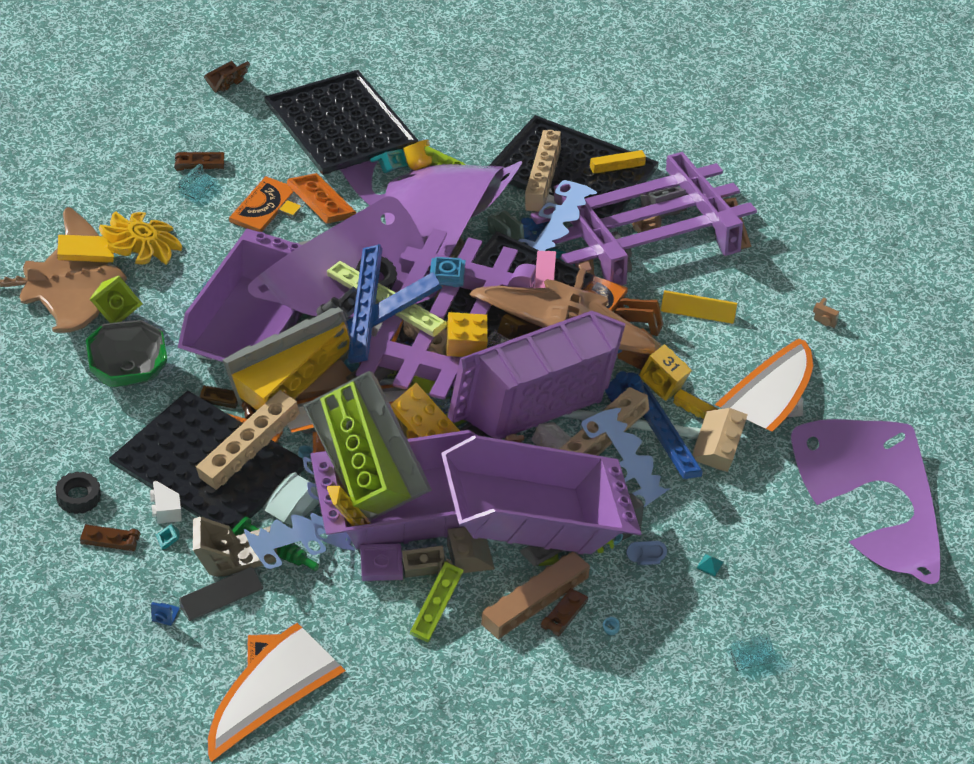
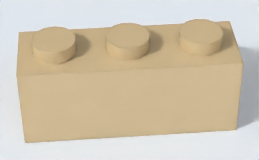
(719, 438)

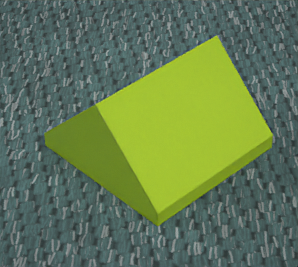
(115, 300)

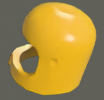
(416, 155)

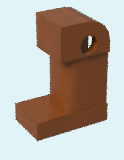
(641, 311)

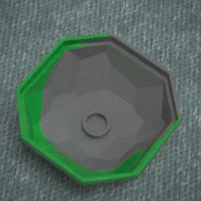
(126, 353)

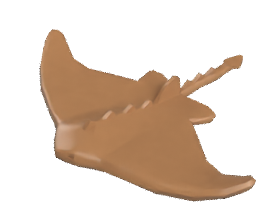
(63, 284)
(560, 303)

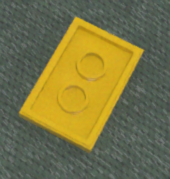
(84, 248)

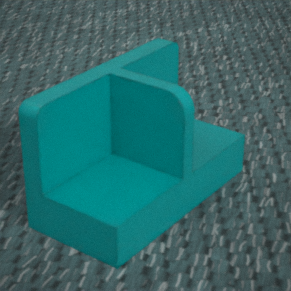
(391, 160)

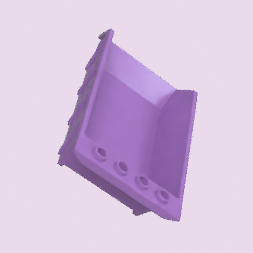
(225, 313)
(537, 375)
(538, 495)
(416, 520)

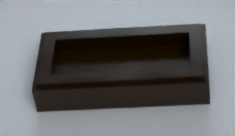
(219, 396)

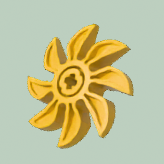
(140, 237)

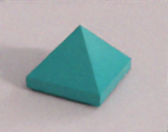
(710, 565)

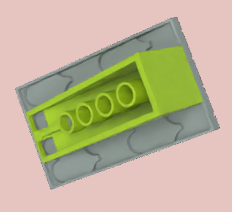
(367, 446)

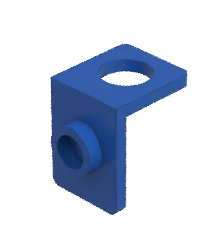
(163, 613)

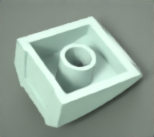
(291, 498)

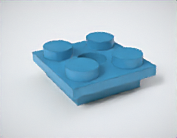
(456, 268)

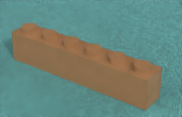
(535, 595)

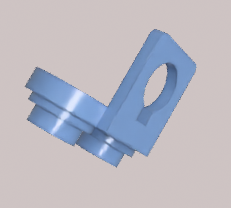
(646, 552)

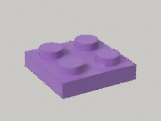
(381, 562)

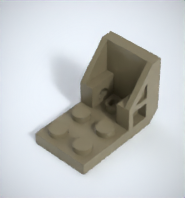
(223, 551)

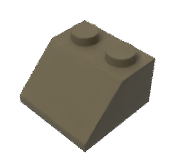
(467, 552)

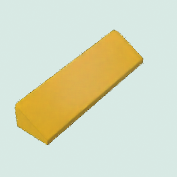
(699, 307)
(345, 507)

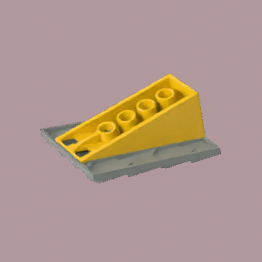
(289, 359)

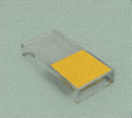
(292, 206)

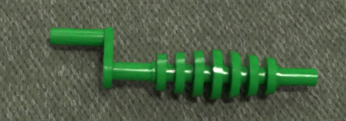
(291, 552)

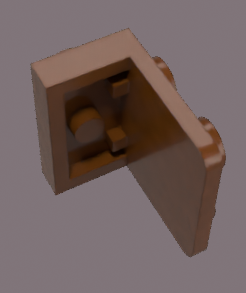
(226, 75)

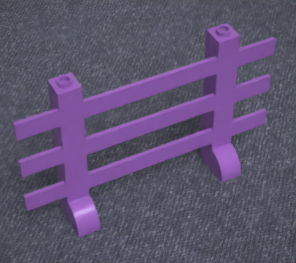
(698, 193)
(416, 359)

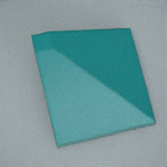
(168, 536)

